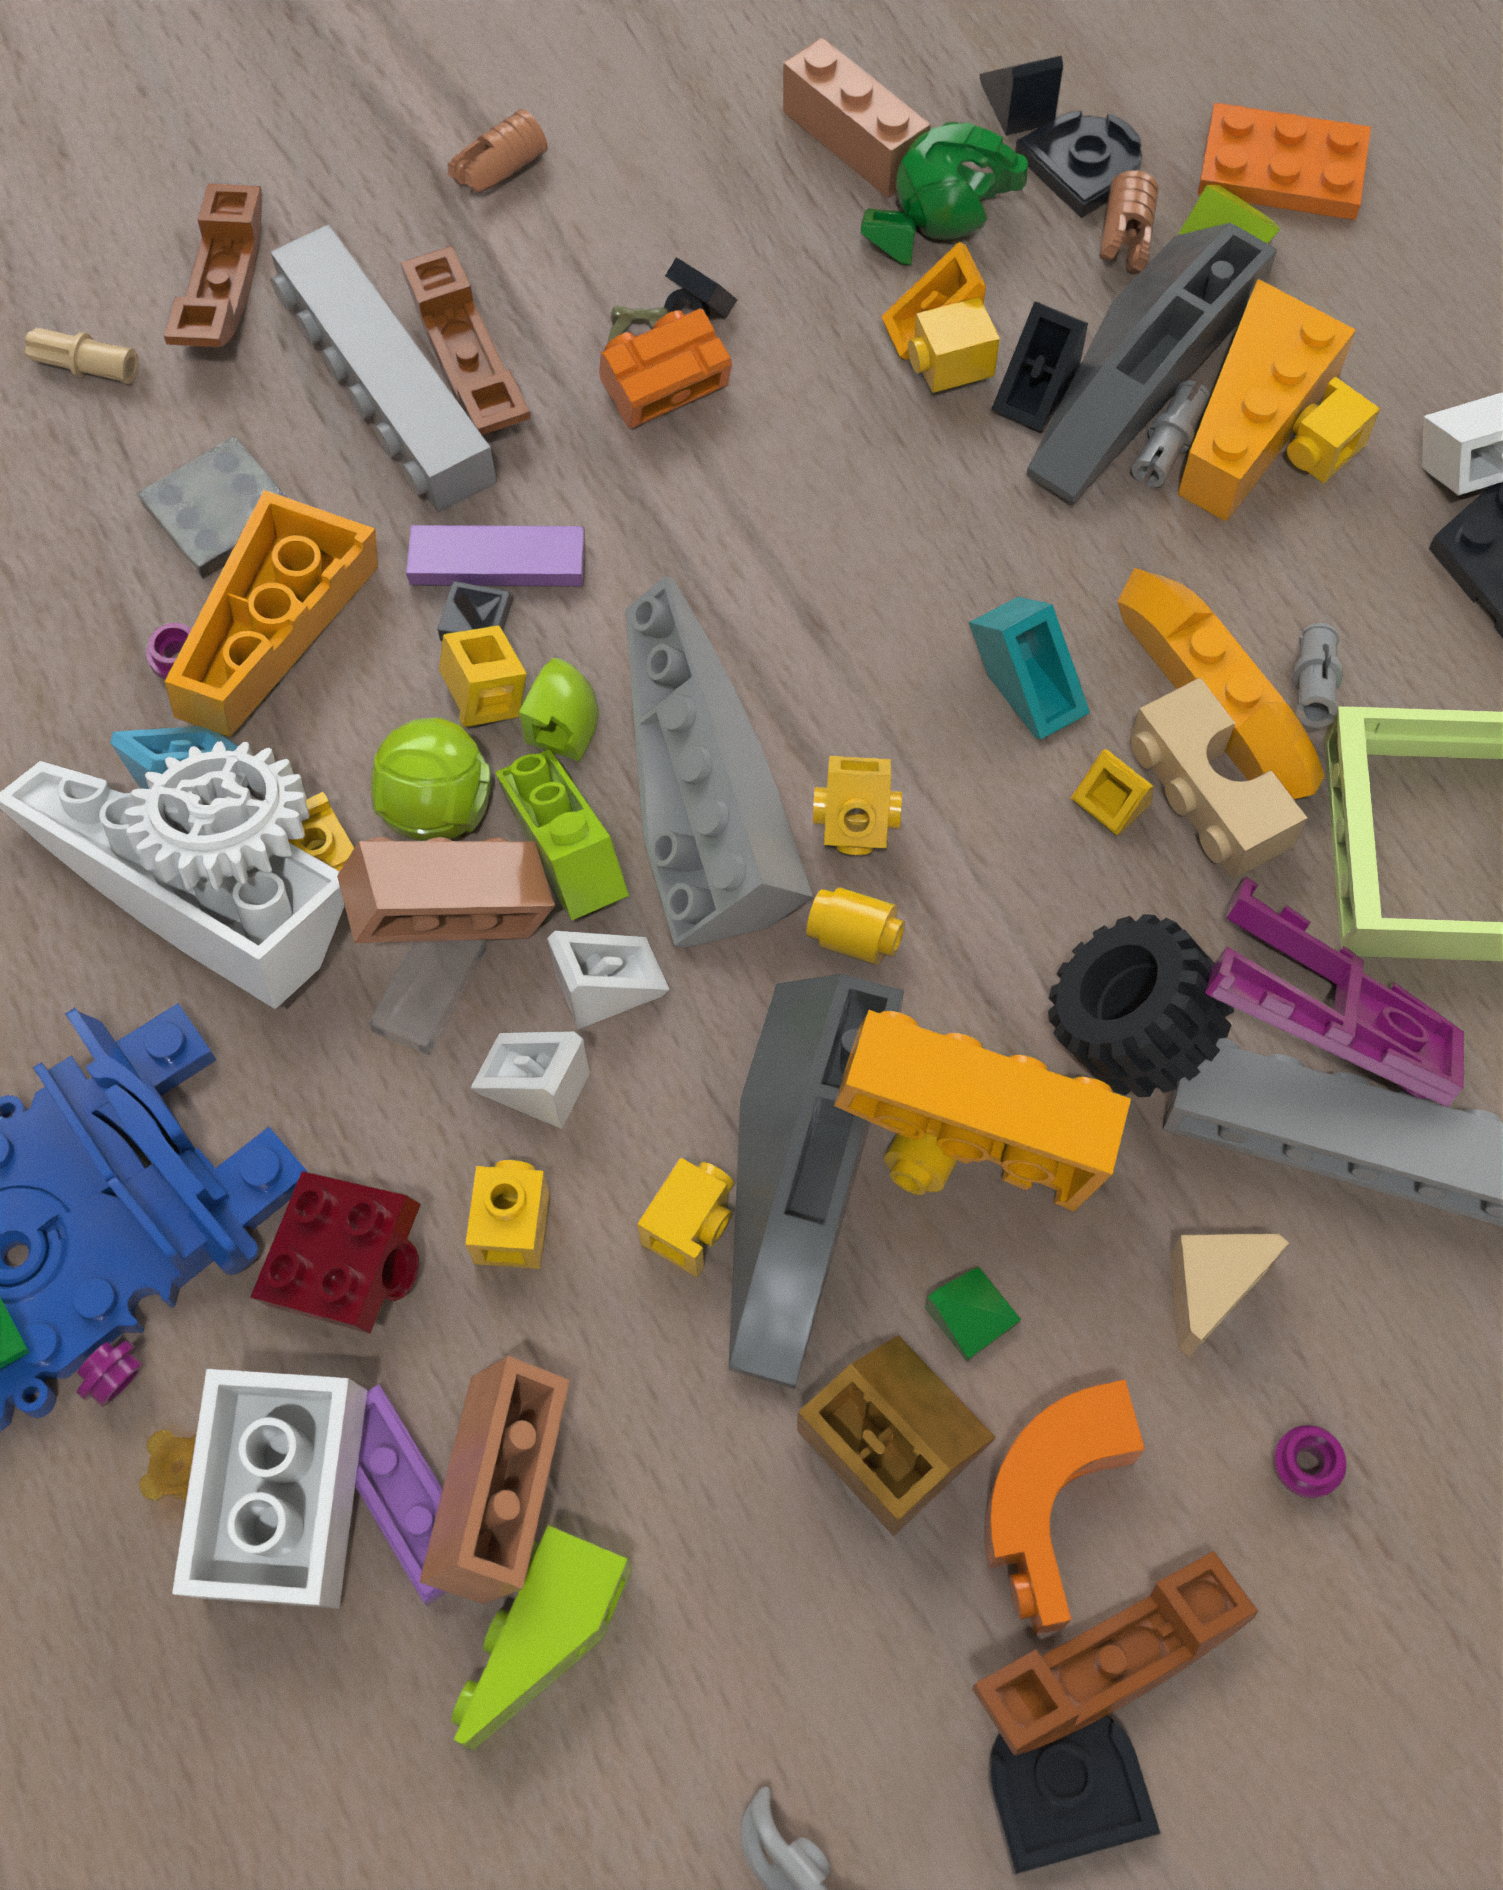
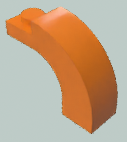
(1063, 1442)

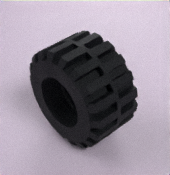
(1100, 1000)

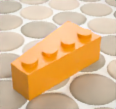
(1270, 375)
(267, 608)
(985, 1105)

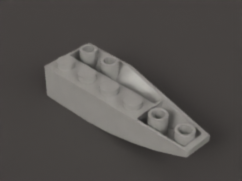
(704, 783)

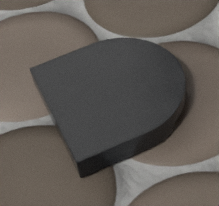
(1081, 157)
(1070, 1796)

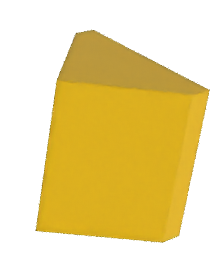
(1113, 793)

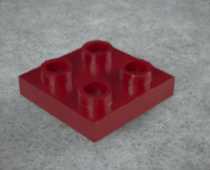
(340, 1252)

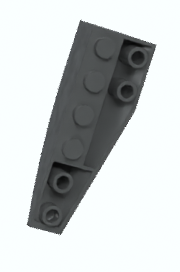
(1147, 347)
(795, 1168)

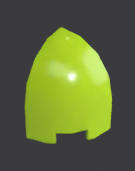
(1220, 207)
(560, 711)

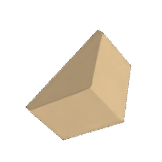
(1214, 1276)

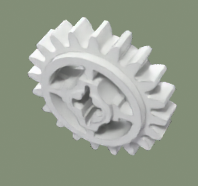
(221, 822)

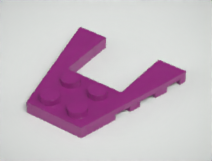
(1370, 1023)

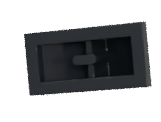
(1024, 93)
(1041, 366)

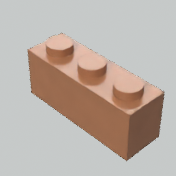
(850, 113)
(444, 890)
(495, 1482)

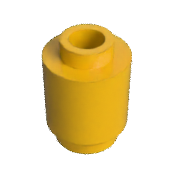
(855, 925)
(918, 1164)

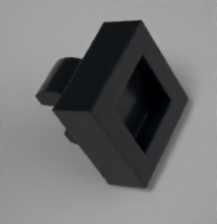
(696, 290)

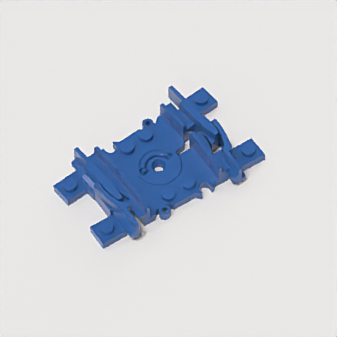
(103, 1252)

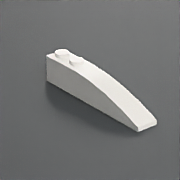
(253, 933)

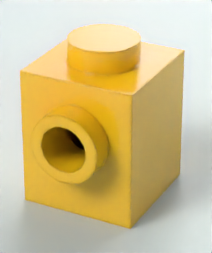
(954, 345)
(508, 1215)

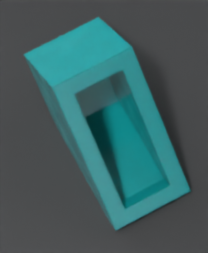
(1031, 664)

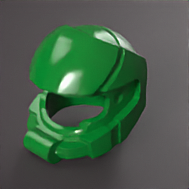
(945, 193)

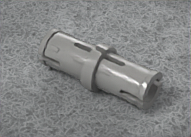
(1171, 433)
(1317, 675)

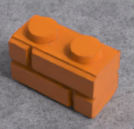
(664, 366)

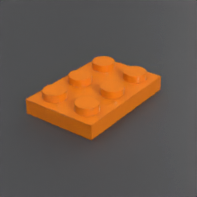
(1286, 160)

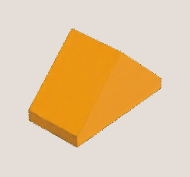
(946, 283)

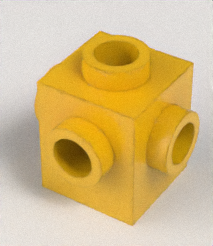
(857, 804)

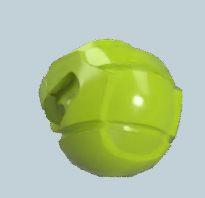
(430, 780)

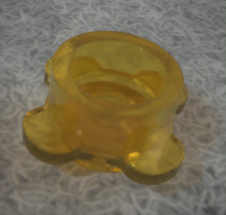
(160, 1479)

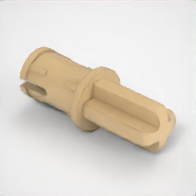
(82, 354)

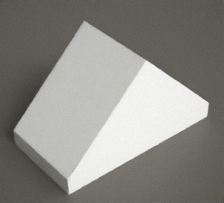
(604, 973)
(535, 1073)

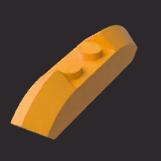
(1193, 643)

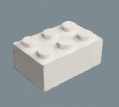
(271, 1489)

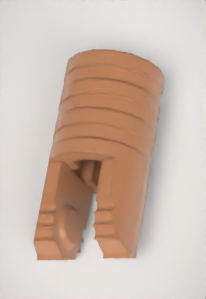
(499, 152)
(1130, 218)

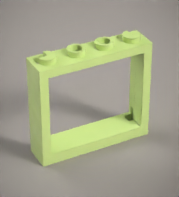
(1397, 733)

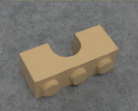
(1236, 820)

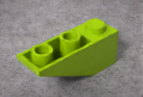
(567, 833)
(551, 1626)

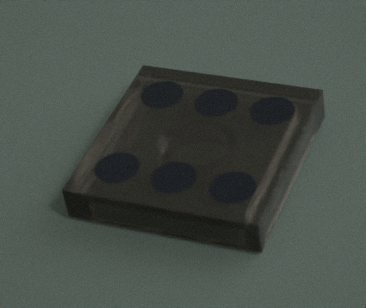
(208, 503)

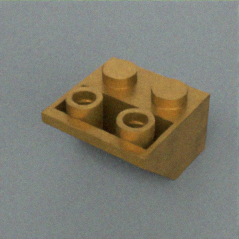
(892, 1432)

